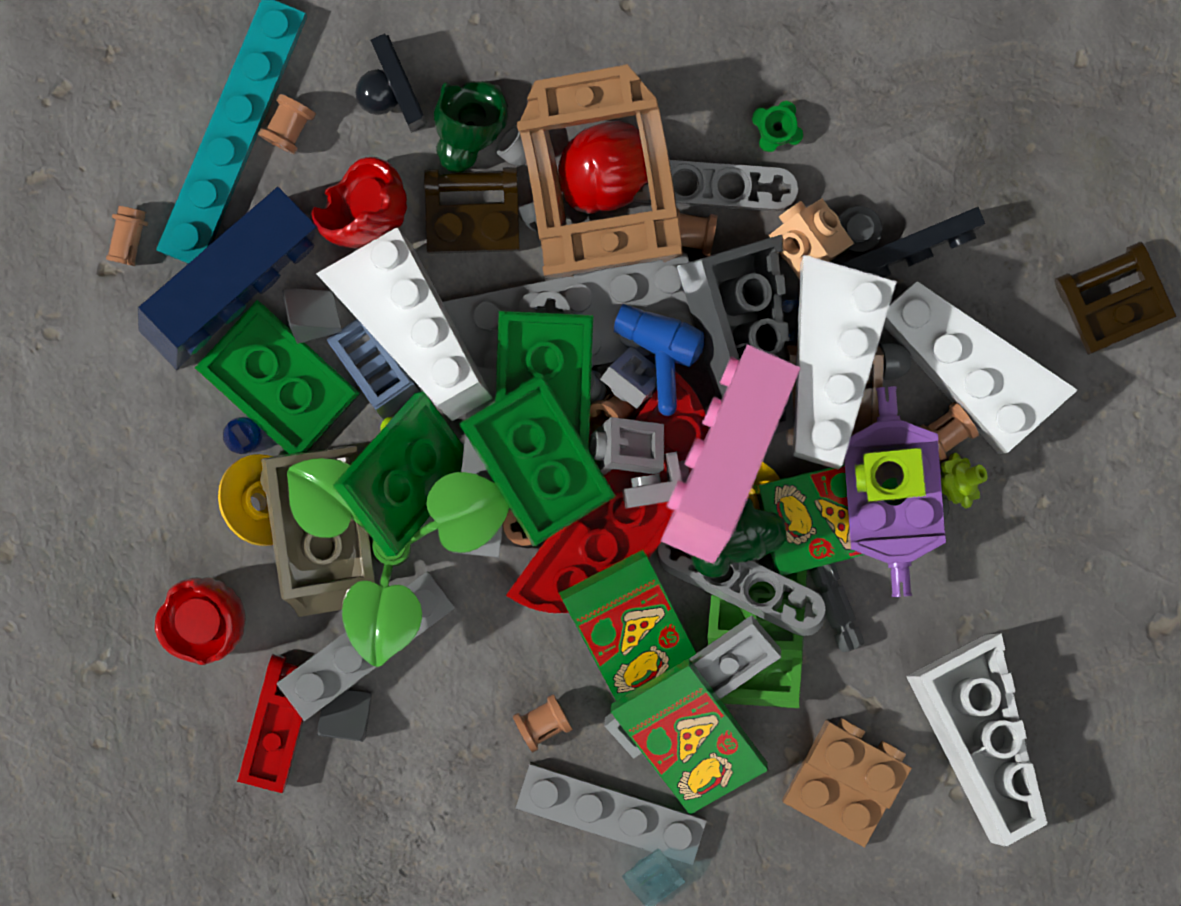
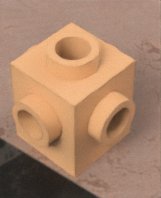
(812, 233)

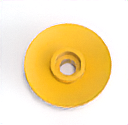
(234, 498)

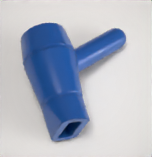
(669, 341)

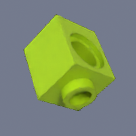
(913, 481)

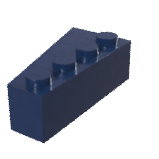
(225, 277)

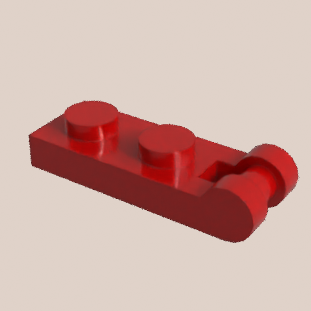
(272, 734)

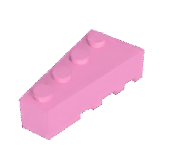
(730, 455)

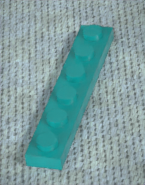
(232, 130)

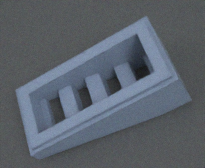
(393, 398)

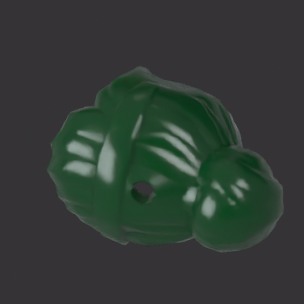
(457, 107)
(752, 538)

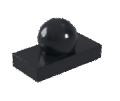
(383, 89)

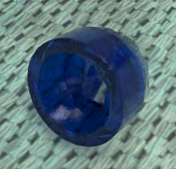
(250, 430)

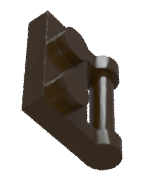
(472, 226)
(1121, 312)

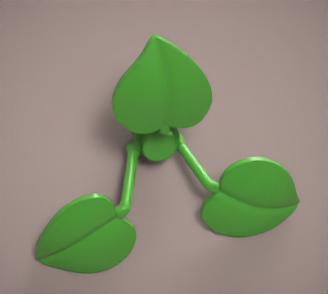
(382, 616)

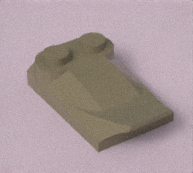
(312, 569)

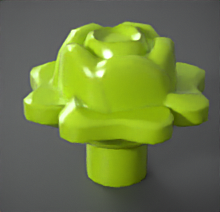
(961, 480)

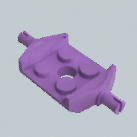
(904, 530)

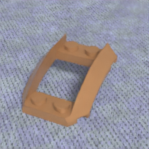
(608, 241)

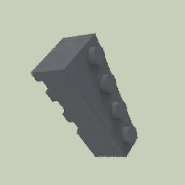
(738, 304)

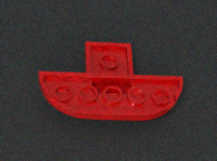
(611, 529)

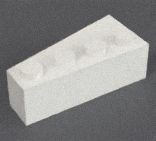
(403, 311)
(837, 343)
(974, 367)
(979, 728)

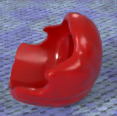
(602, 167)
(362, 204)
(200, 620)

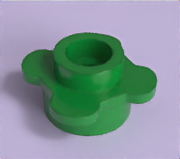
(782, 114)

